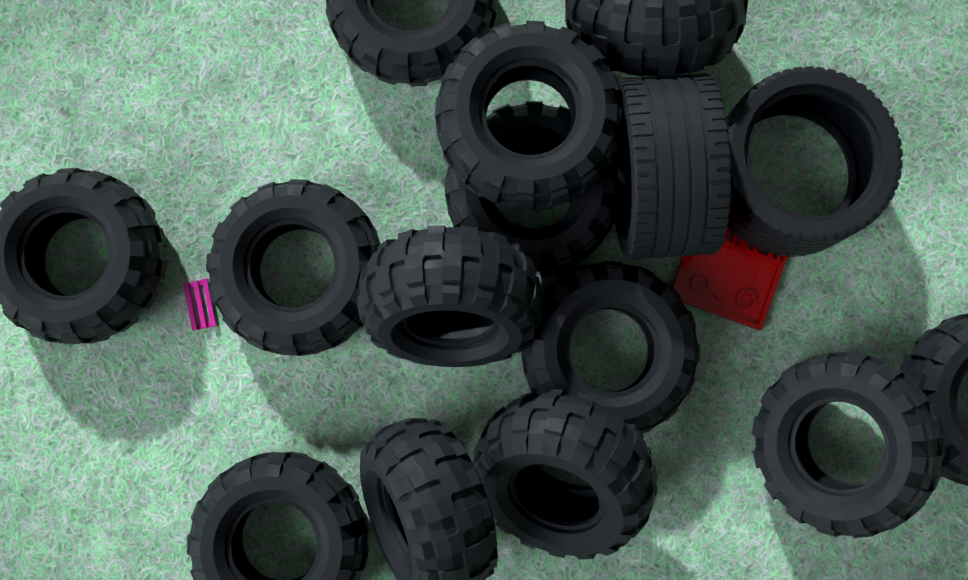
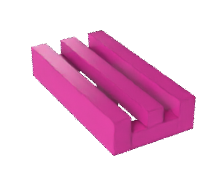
(187, 288)

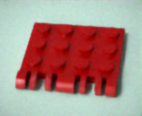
(731, 282)

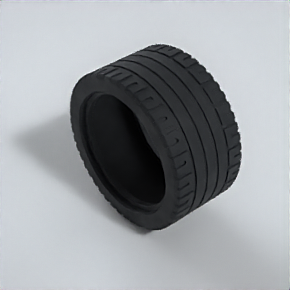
(858, 126)
(673, 167)

